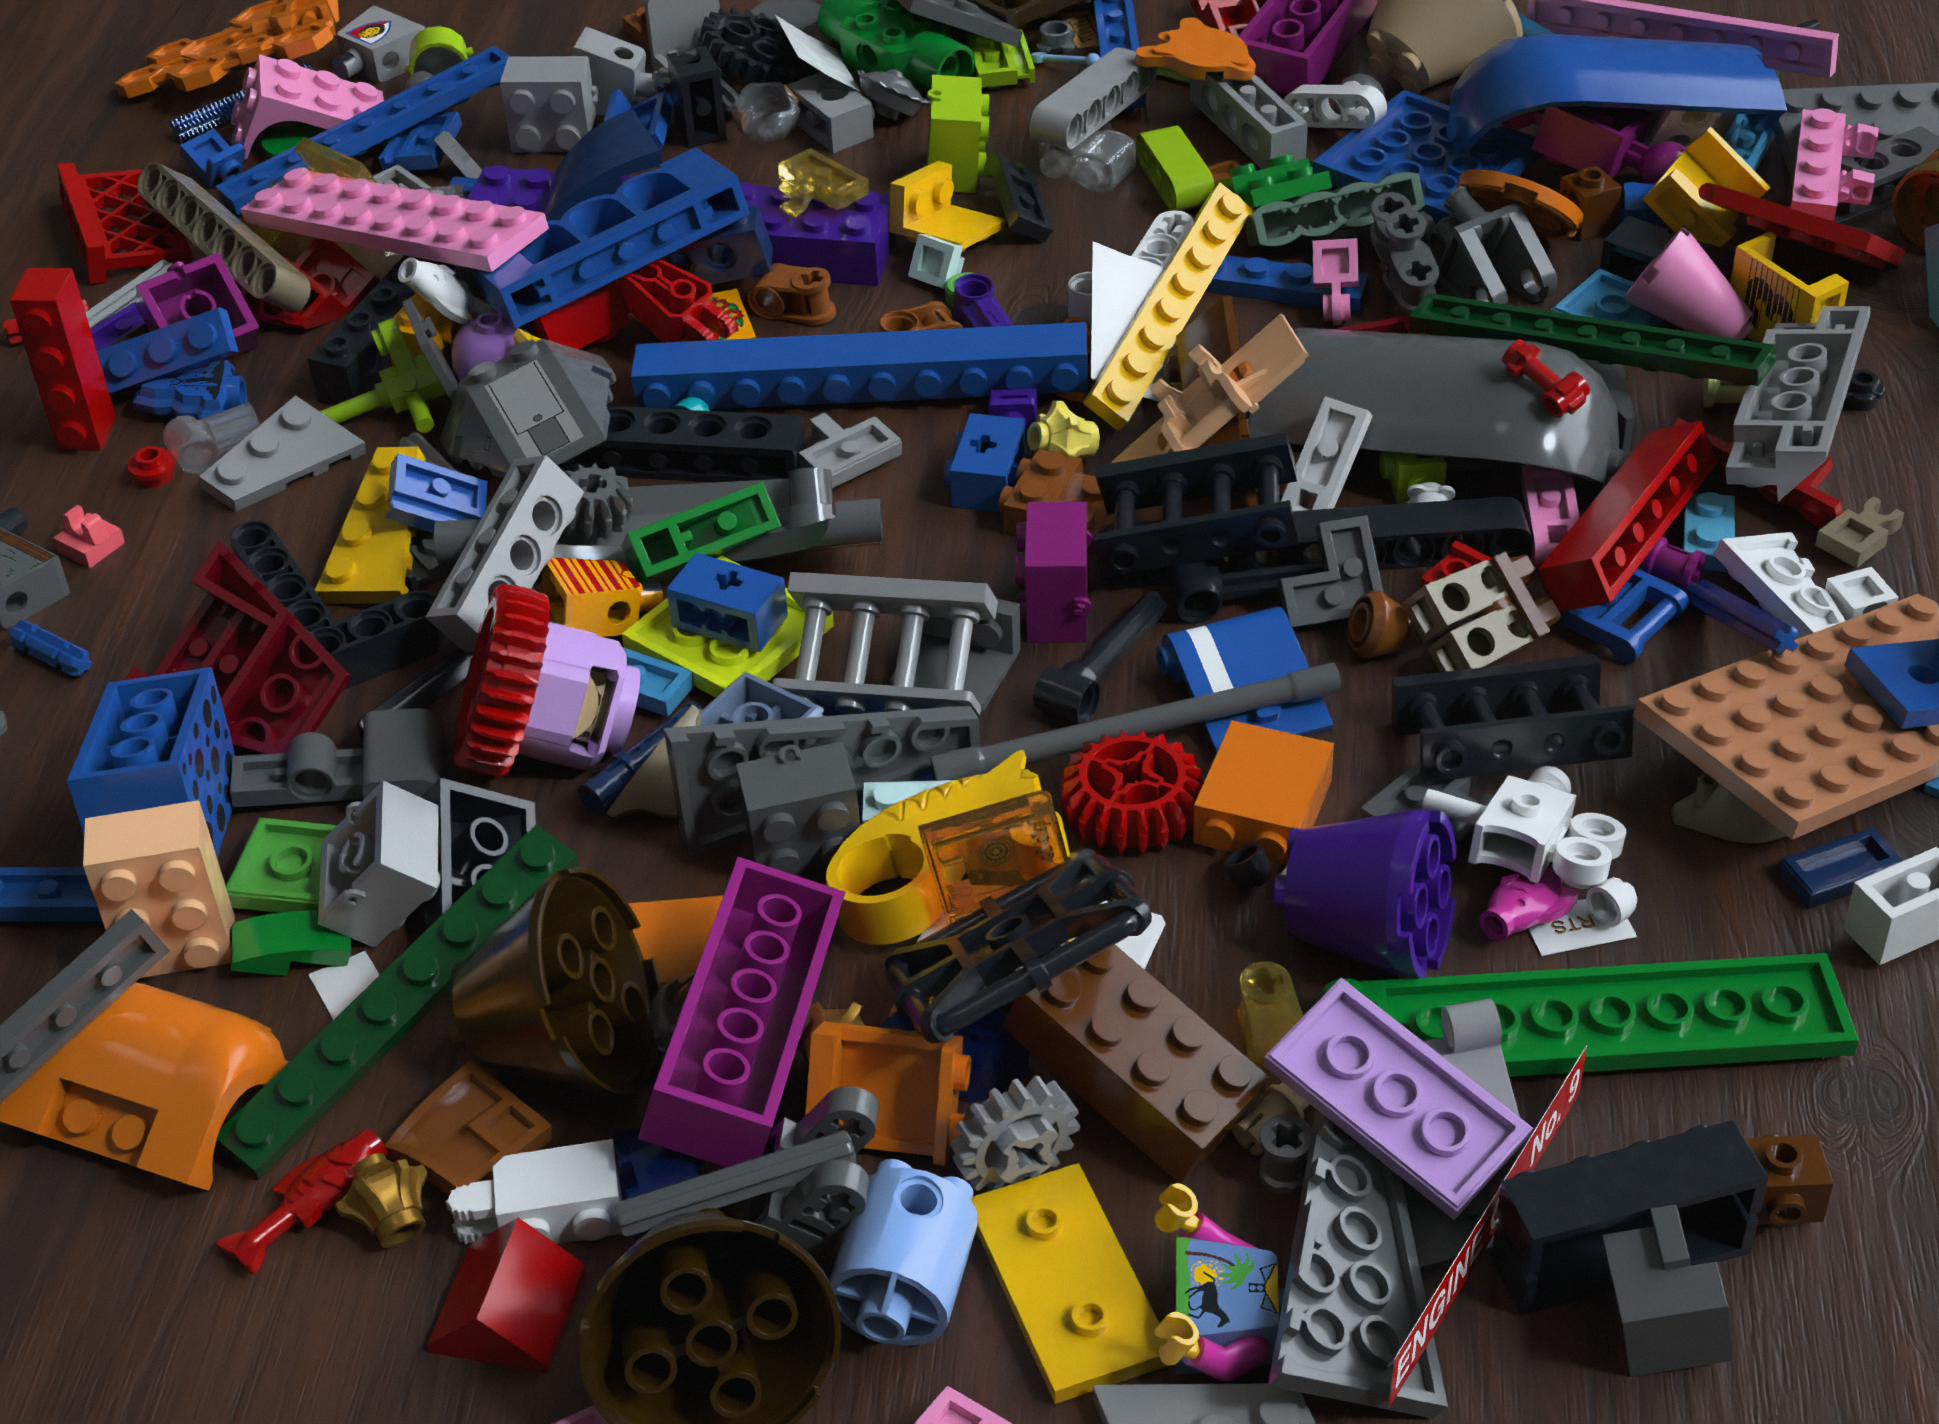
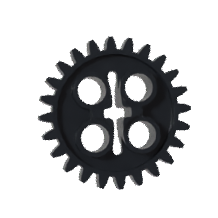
(752, 47)

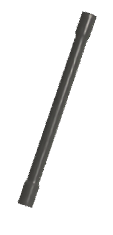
(1293, 687)

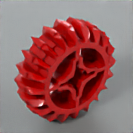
(1131, 791)

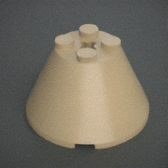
(1436, 39)

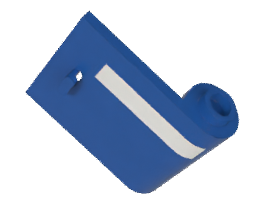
(1240, 654)

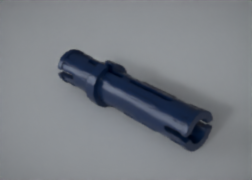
(621, 767)

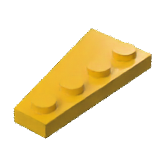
(371, 551)

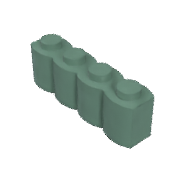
(1326, 211)

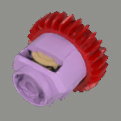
(541, 690)

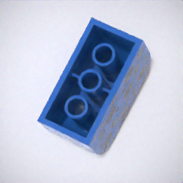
(156, 747)

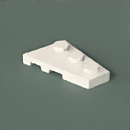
(1779, 580)

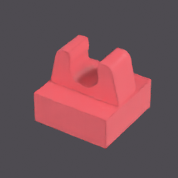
(87, 537)

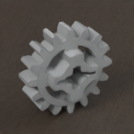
(1015, 1134)

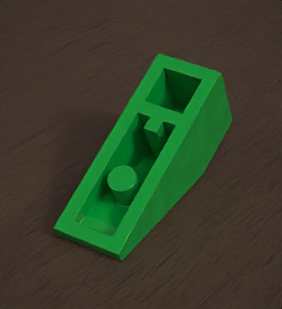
(710, 529)

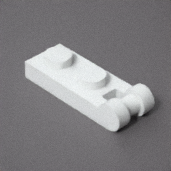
(1328, 454)

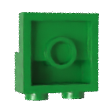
(1278, 182)

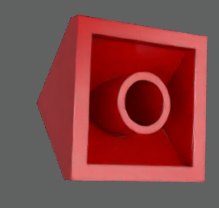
(509, 1300)

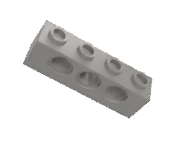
(1251, 117)
(507, 545)

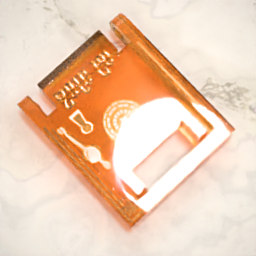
(999, 846)

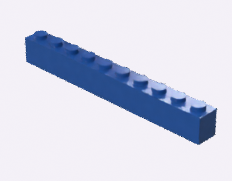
(862, 366)

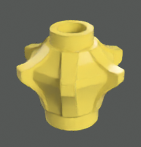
(1063, 433)

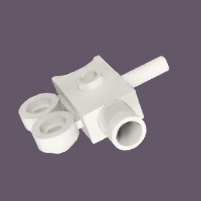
(1533, 826)

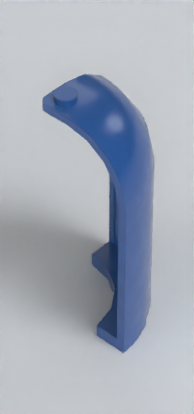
(1613, 73)

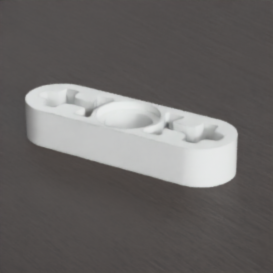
(1347, 97)

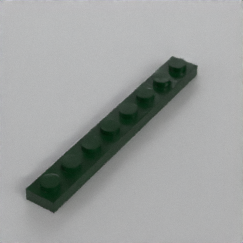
(1599, 339)
(386, 1008)

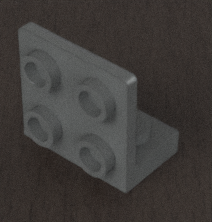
(991, 652)

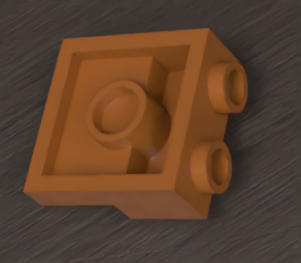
(1053, 479)

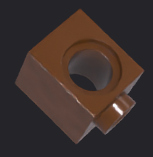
(1596, 197)

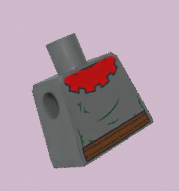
(28, 579)

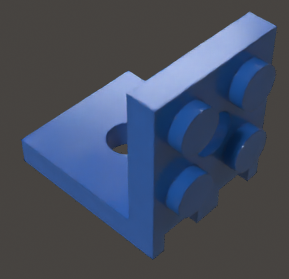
(1901, 679)

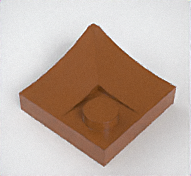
(467, 1130)

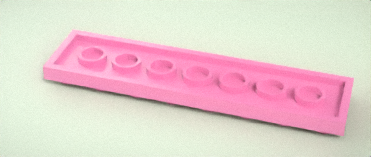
(395, 219)

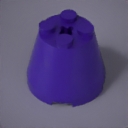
(1373, 890)

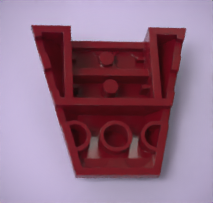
(264, 661)

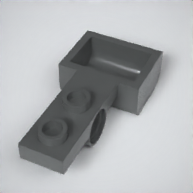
(397, 748)

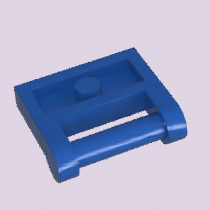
(1603, 621)

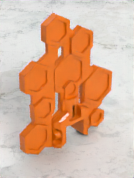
(267, 28)

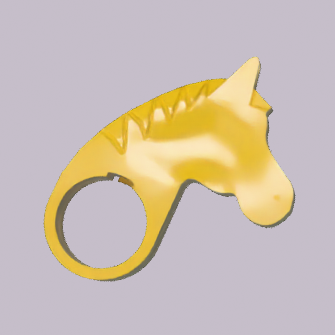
(893, 847)

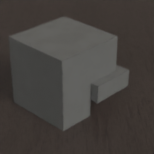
(1663, 1305)

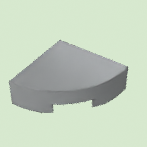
(458, 155)

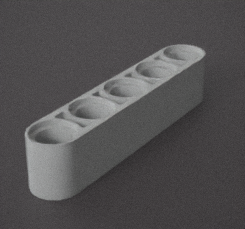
(1091, 99)

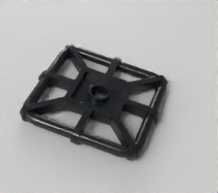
(1013, 931)

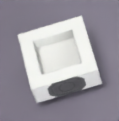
(1859, 592)

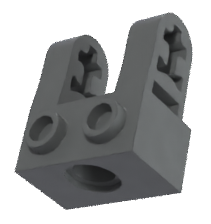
(836, 1190)

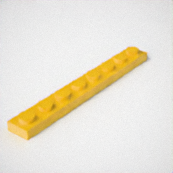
(1167, 308)

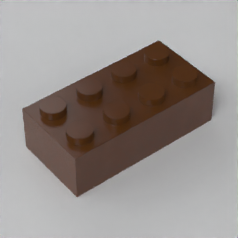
(1139, 1059)

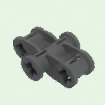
(1398, 245)

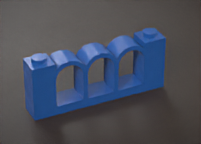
(614, 236)

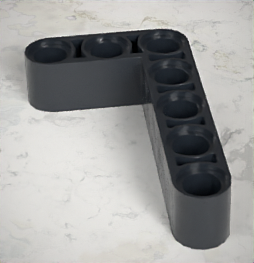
(363, 642)

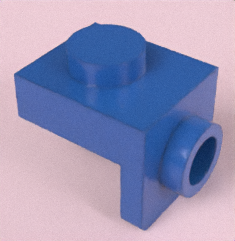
(213, 158)

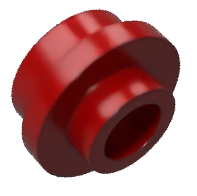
(152, 466)

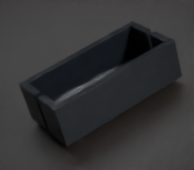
(1556, 1217)

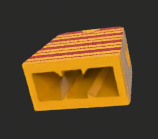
(596, 595)

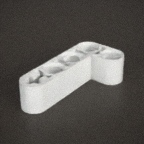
(1155, 248)

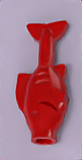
(305, 1196)

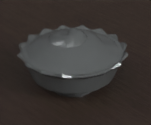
(890, 93)

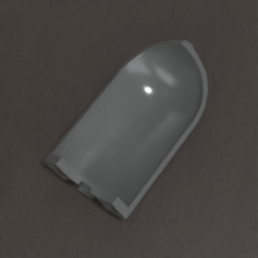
(1446, 401)

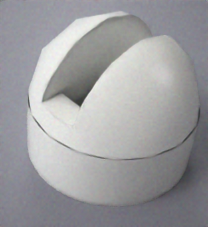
(1612, 901)

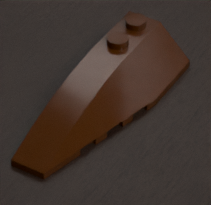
(1218, 335)

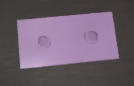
(1397, 1098)

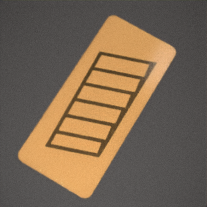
(1084, 28)

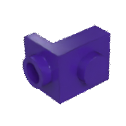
(1014, 404)

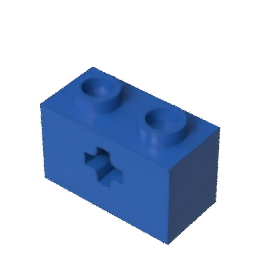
(984, 461)
(727, 602)

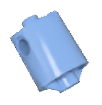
(904, 1255)

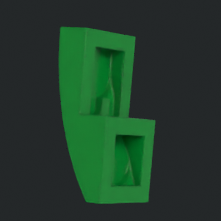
(274, 940)

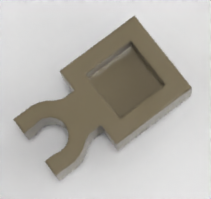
(1859, 536)

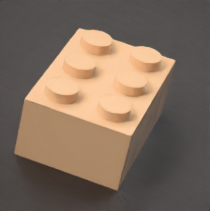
(168, 875)

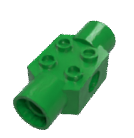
(889, 37)

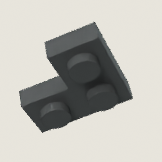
(1347, 575)

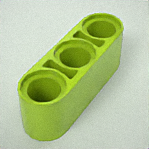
(1174, 168)

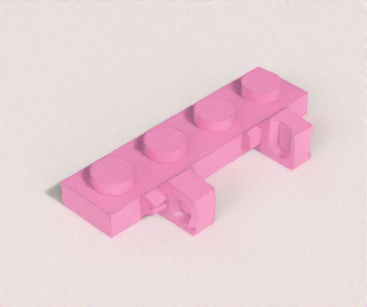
(1817, 173)

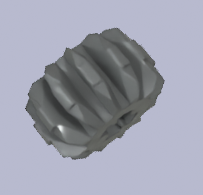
(604, 502)

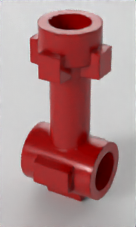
(1561, 394)

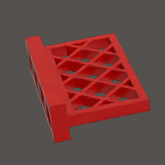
(91, 224)

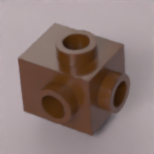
(1797, 1180)

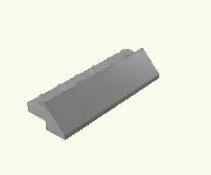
(1794, 412)

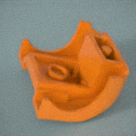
(149, 1082)

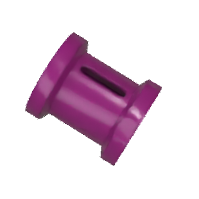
(1674, 564)

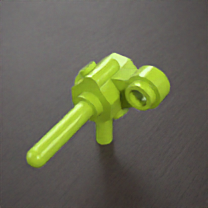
(404, 386)

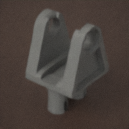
(1488, 248)

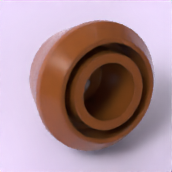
(1377, 625)

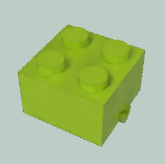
(958, 128)

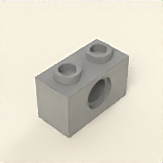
(833, 112)

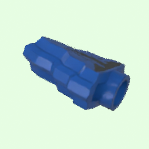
(194, 393)

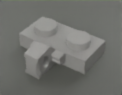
(849, 450)

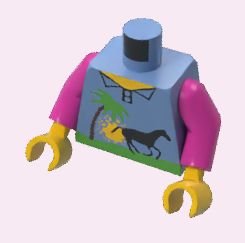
(1223, 1295)

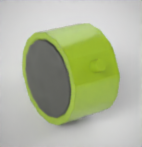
(436, 50)

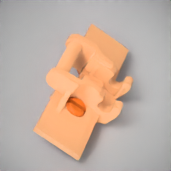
(1219, 391)

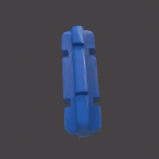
(50, 648)

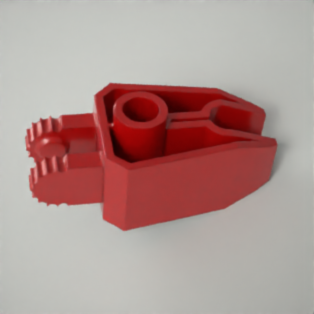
(674, 304)

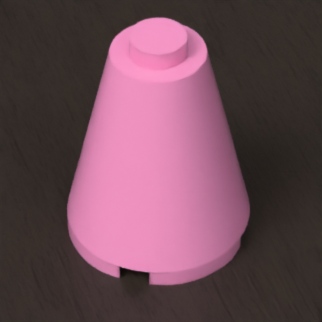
(1690, 291)

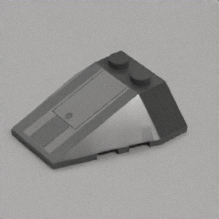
(529, 405)

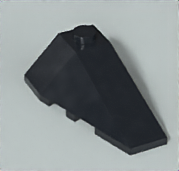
(473, 835)

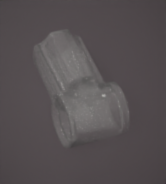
(200, 442)

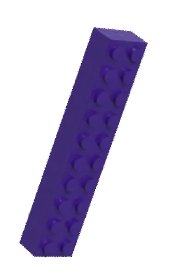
(845, 242)

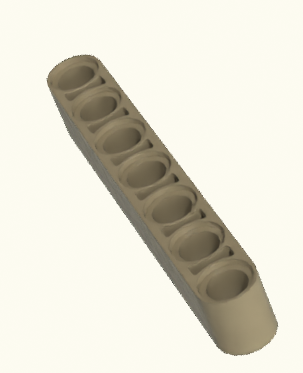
(216, 230)

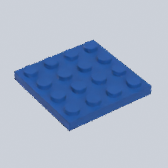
(1416, 141)

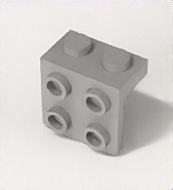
(675, 27)

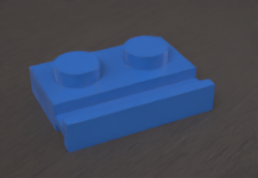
(416, 145)
(430, 493)

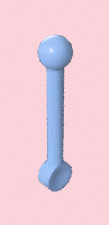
(1040, 57)

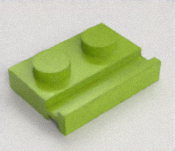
(999, 62)

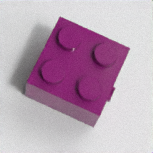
(193, 291)
(1053, 571)

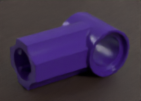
(976, 303)

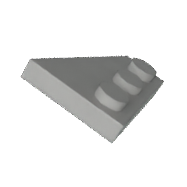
(278, 451)
(1200, 1404)

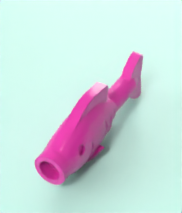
(1523, 904)

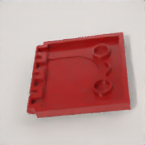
(1805, 228)

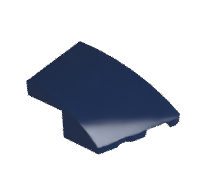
(599, 161)

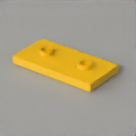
(1068, 1282)

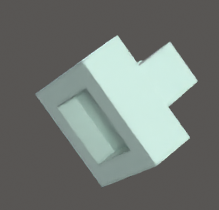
(935, 260)

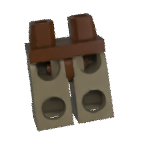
(1495, 600)

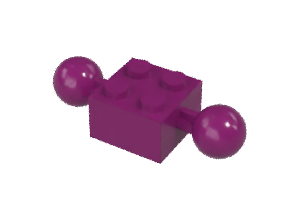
(1599, 138)

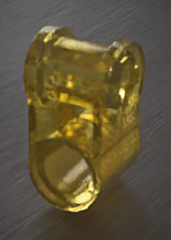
(1267, 1008)

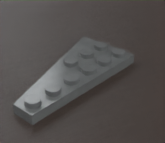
(966, 17)
(1887, 107)
(877, 746)
(1353, 1284)

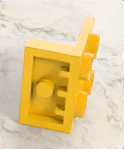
(923, 206)

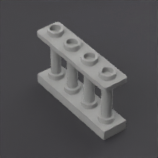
(867, 599)

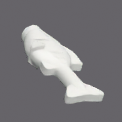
(442, 290)

